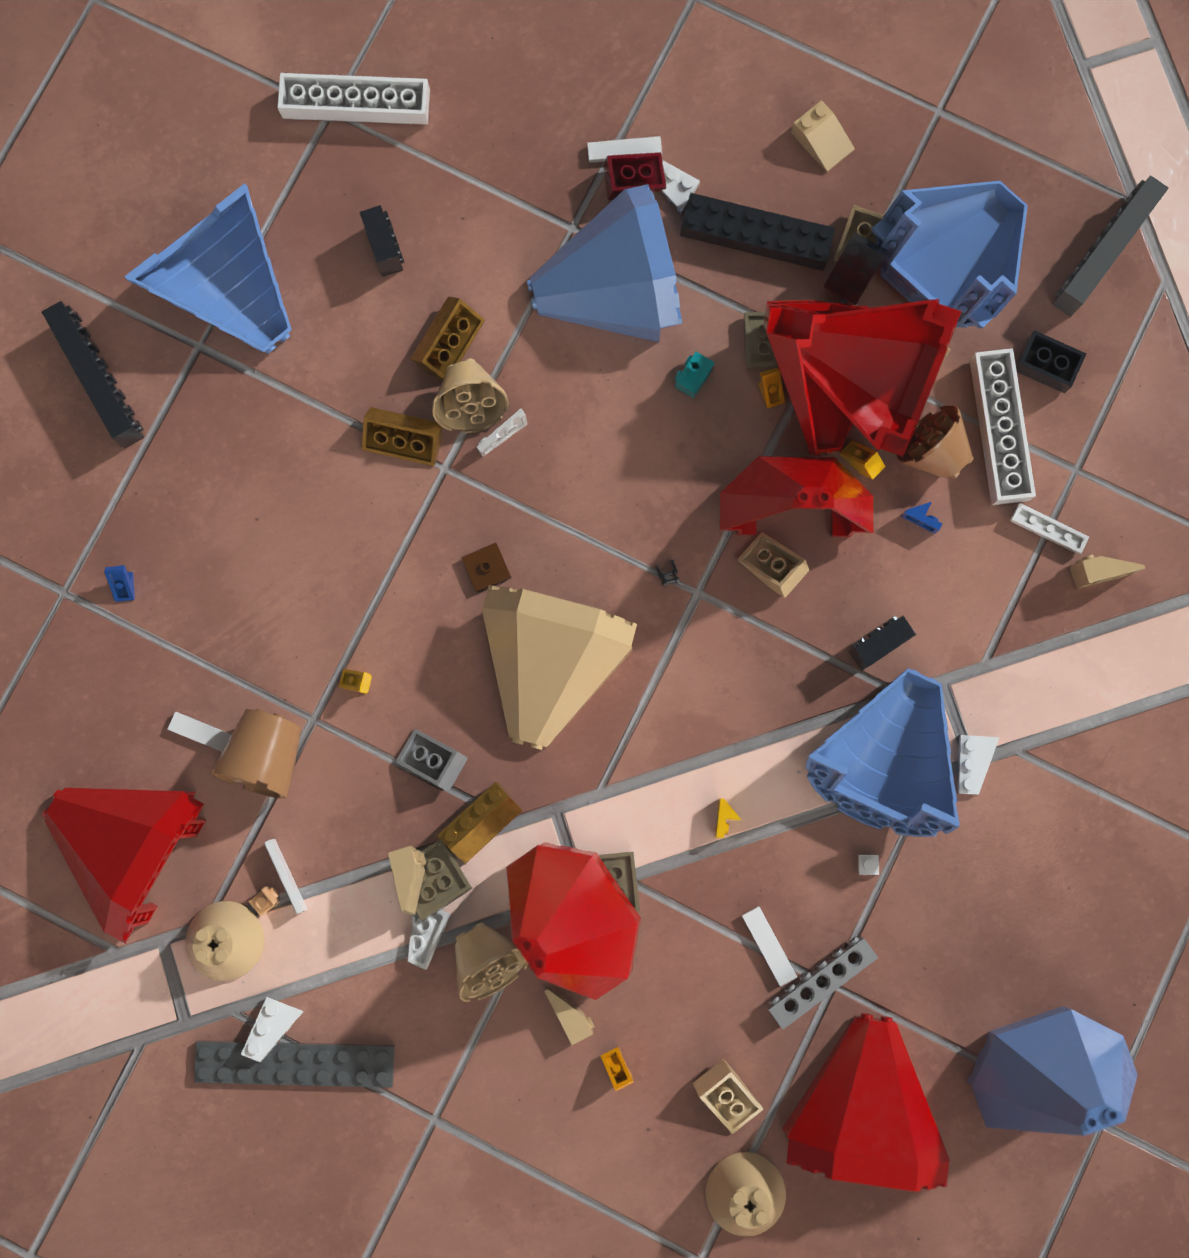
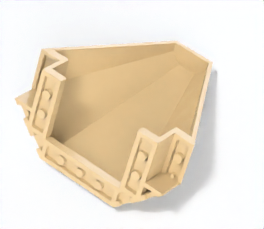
(549, 658)

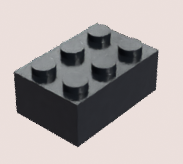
(382, 240)
(855, 268)
(1049, 361)
(881, 641)

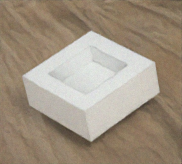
(868, 864)

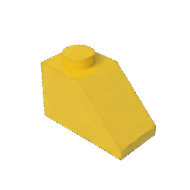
(863, 459)

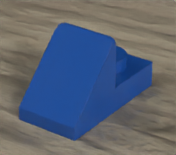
(918, 516)
(120, 583)

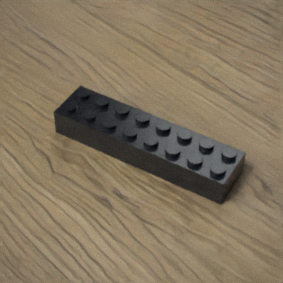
(757, 231)
(93, 374)

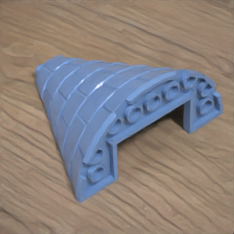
(222, 275)
(892, 761)

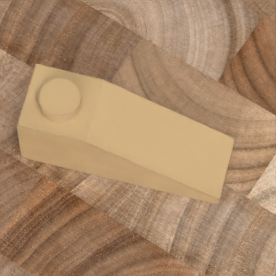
(572, 1019)

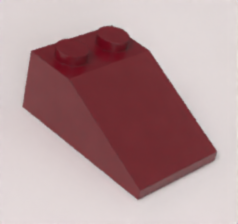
(633, 171)

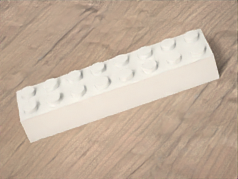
(354, 98)
(1002, 427)

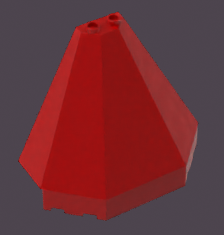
(789, 328)
(881, 365)
(787, 483)
(119, 846)
(571, 919)
(868, 1115)

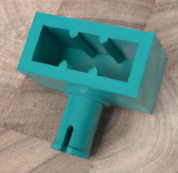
(694, 374)

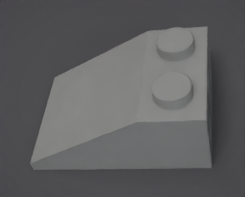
(431, 760)

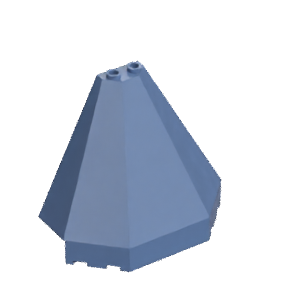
(955, 247)
(613, 272)
(1054, 1075)

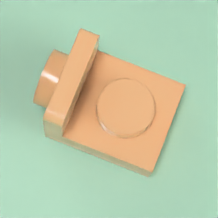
(265, 900)

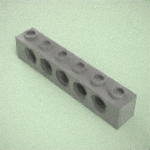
(865, 957)

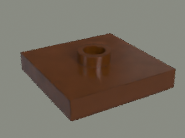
(486, 567)

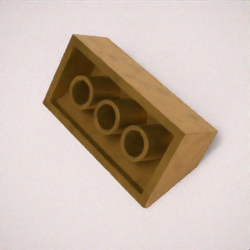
(447, 337)
(401, 436)
(480, 822)

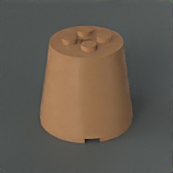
(260, 754)

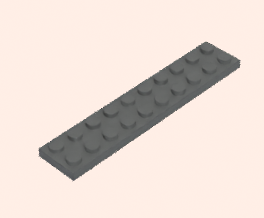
(296, 1064)

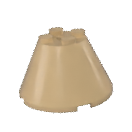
(469, 399)
(224, 941)
(485, 962)
(745, 1194)

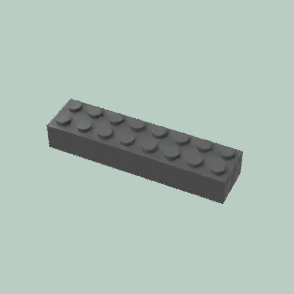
(1109, 245)

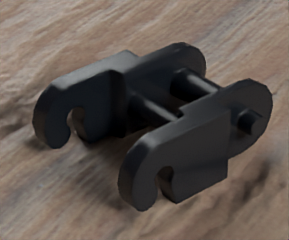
(674, 572)

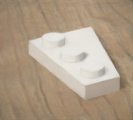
(678, 186)
(502, 433)
(973, 762)
(426, 937)
(269, 1027)

